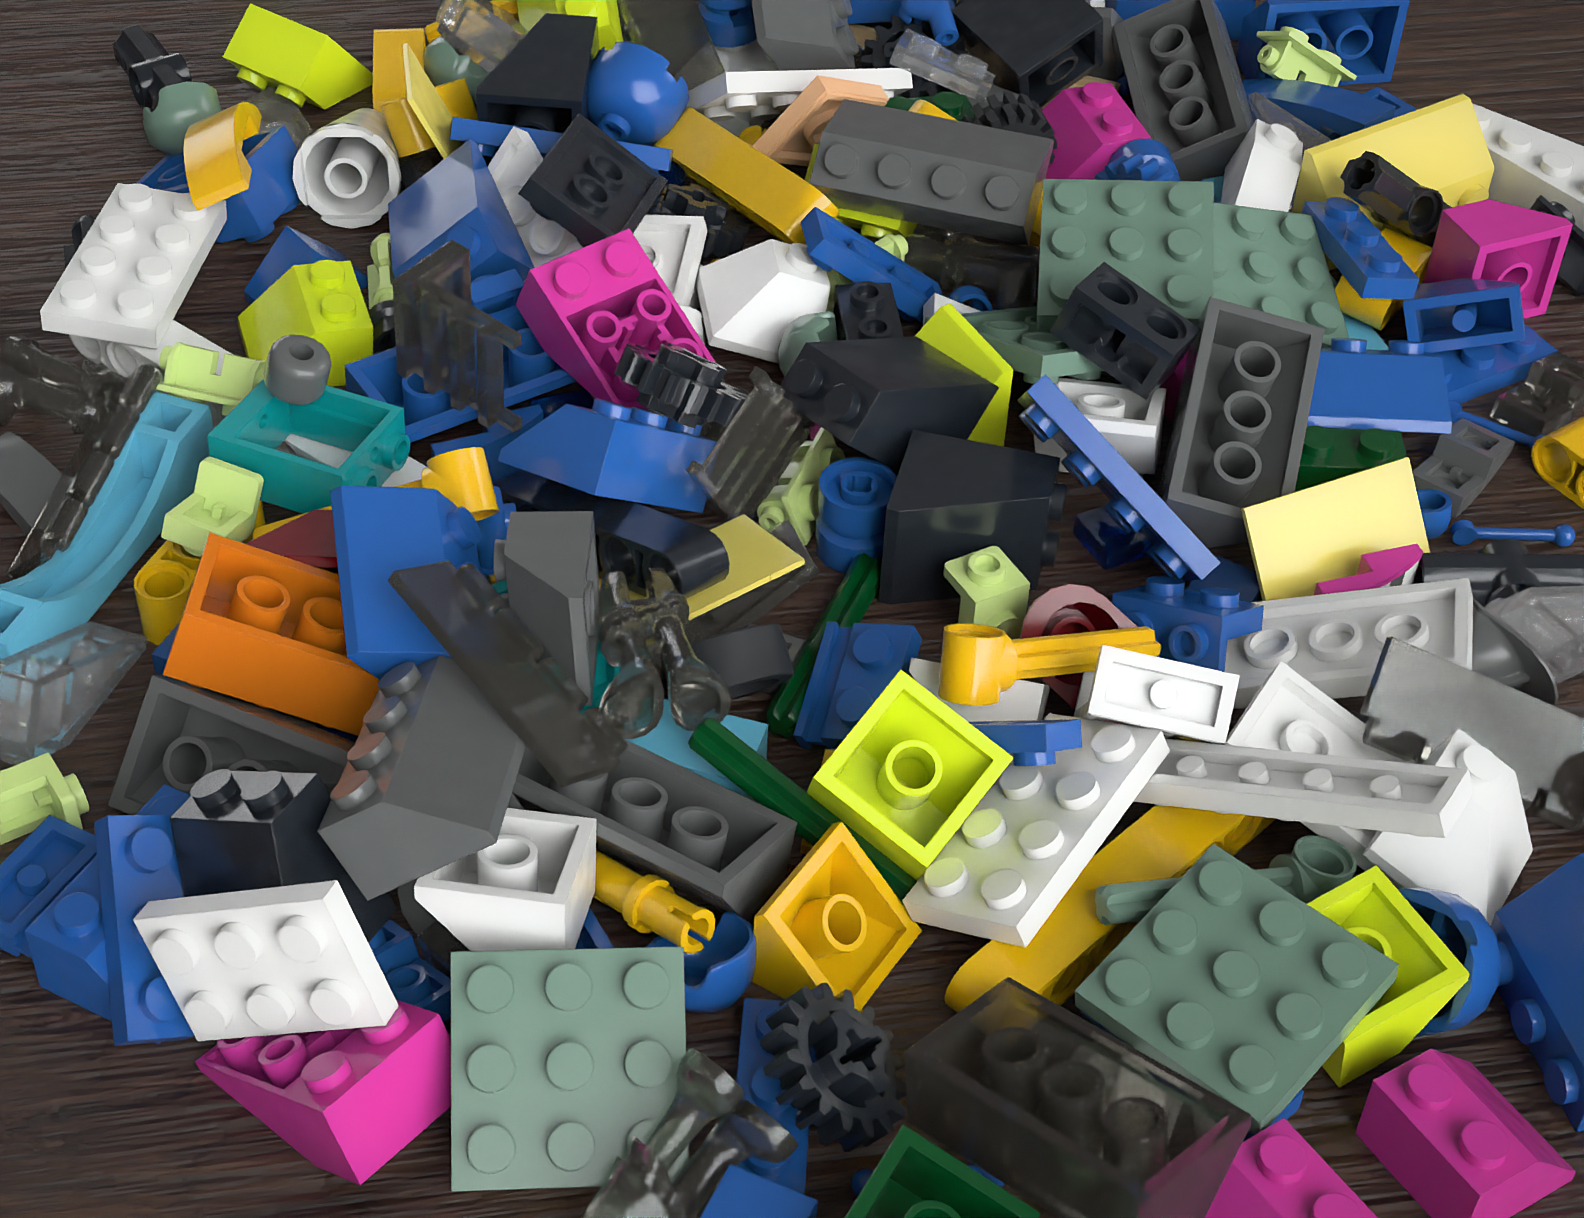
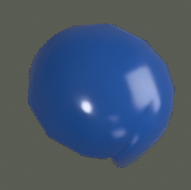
(721, 969)

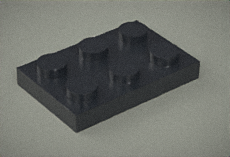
(592, 185)

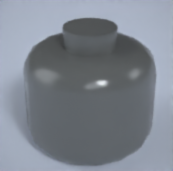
(297, 369)

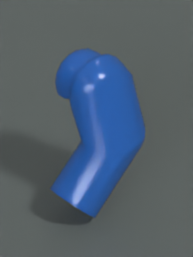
(936, 13)

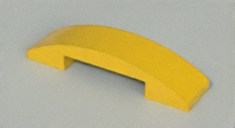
(215, 155)

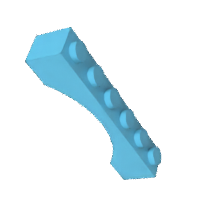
(146, 482)

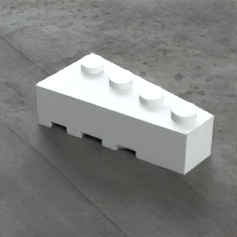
(1532, 164)

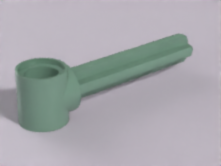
(1306, 873)

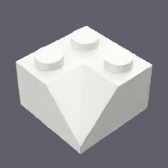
(523, 889)

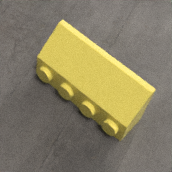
(1432, 145)

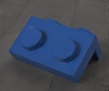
(1190, 623)

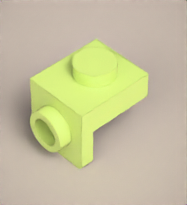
(221, 504)
(990, 590)
(33, 793)

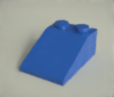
(270, 186)
(460, 205)

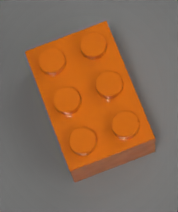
(270, 636)

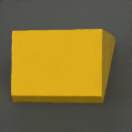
(831, 924)

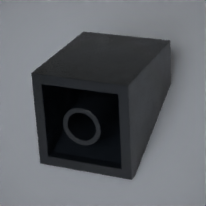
(1033, 43)
(542, 77)
(883, 390)
(962, 499)
(263, 834)

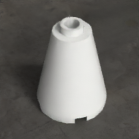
(349, 170)

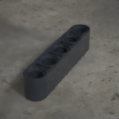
(629, 534)

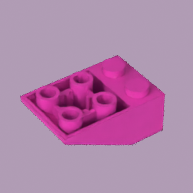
(597, 303)
(342, 1093)

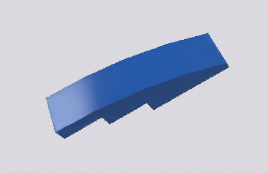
(1321, 105)

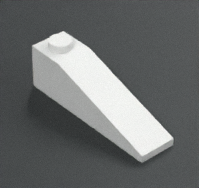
(1264, 168)

